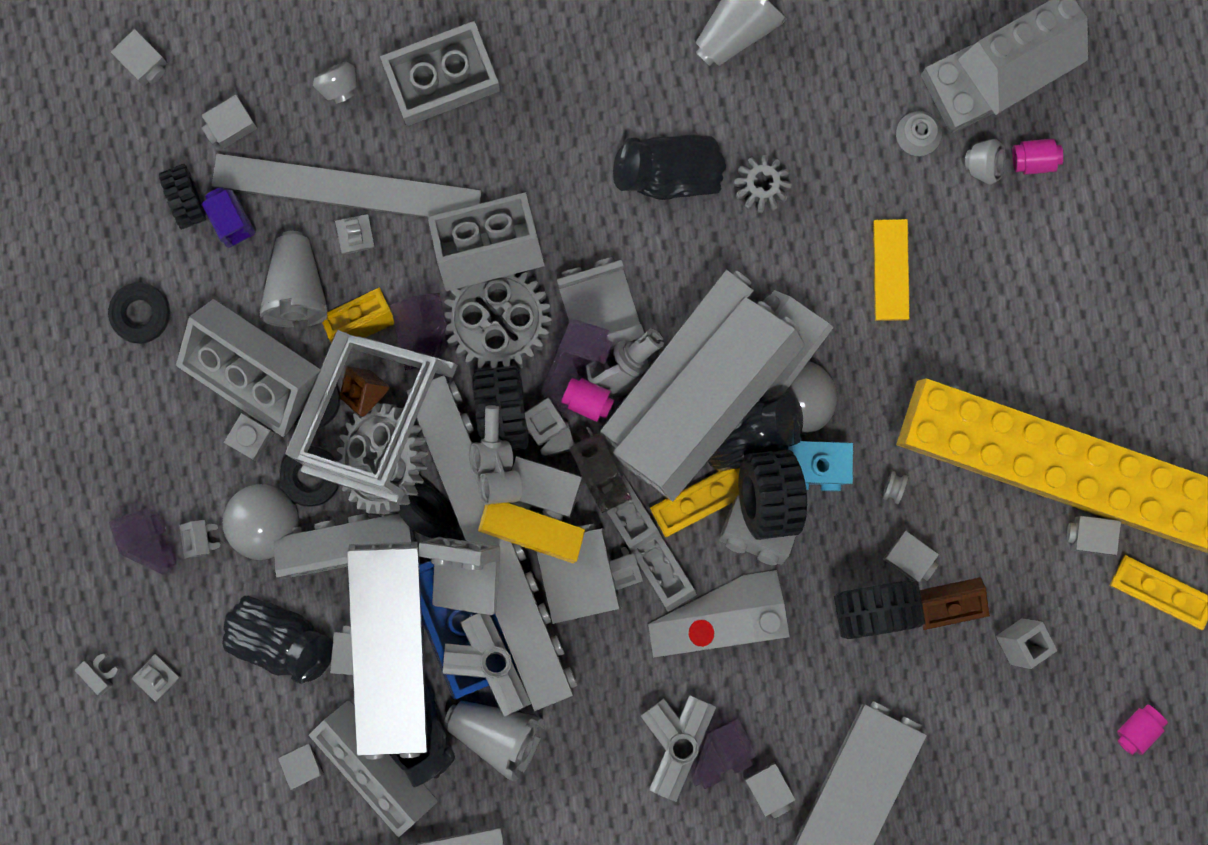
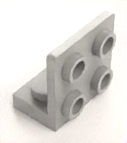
(463, 574)

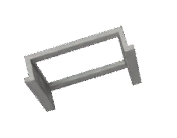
(366, 482)

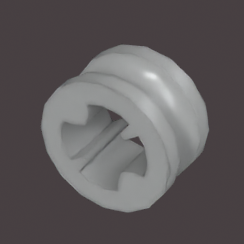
(895, 487)

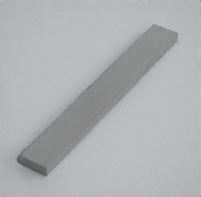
(339, 187)

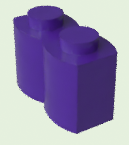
(227, 217)

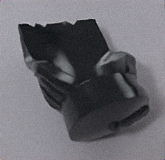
(670, 166)
(765, 428)
(276, 640)
(438, 754)

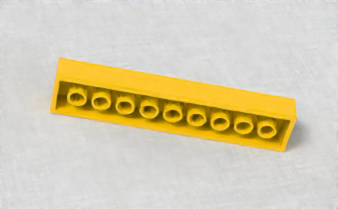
(1057, 463)

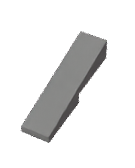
(659, 563)

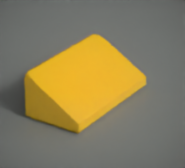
(360, 316)

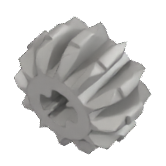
(758, 194)

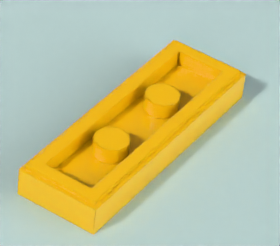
(891, 270)
(697, 501)
(532, 530)
(1161, 592)

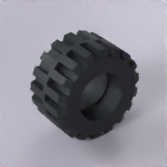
(504, 389)
(772, 494)
(879, 609)

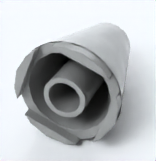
(736, 27)
(293, 284)
(499, 740)

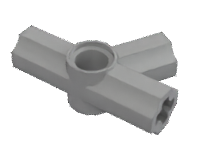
(471, 661)
(669, 729)

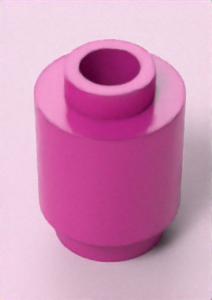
(1037, 156)
(587, 399)
(1141, 730)

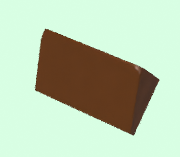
(362, 389)
(954, 603)

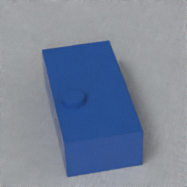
(445, 628)

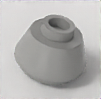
(336, 82)
(917, 142)
(986, 161)

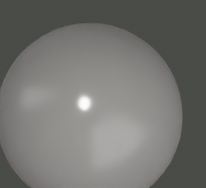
(816, 396)
(258, 519)

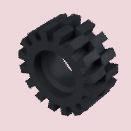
(182, 196)

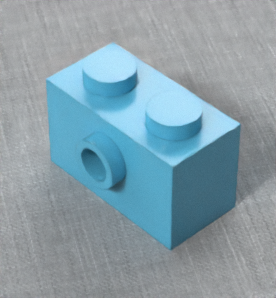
(825, 463)

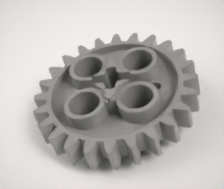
(473, 338)
(366, 448)

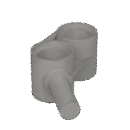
(492, 464)

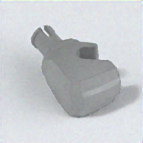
(631, 364)

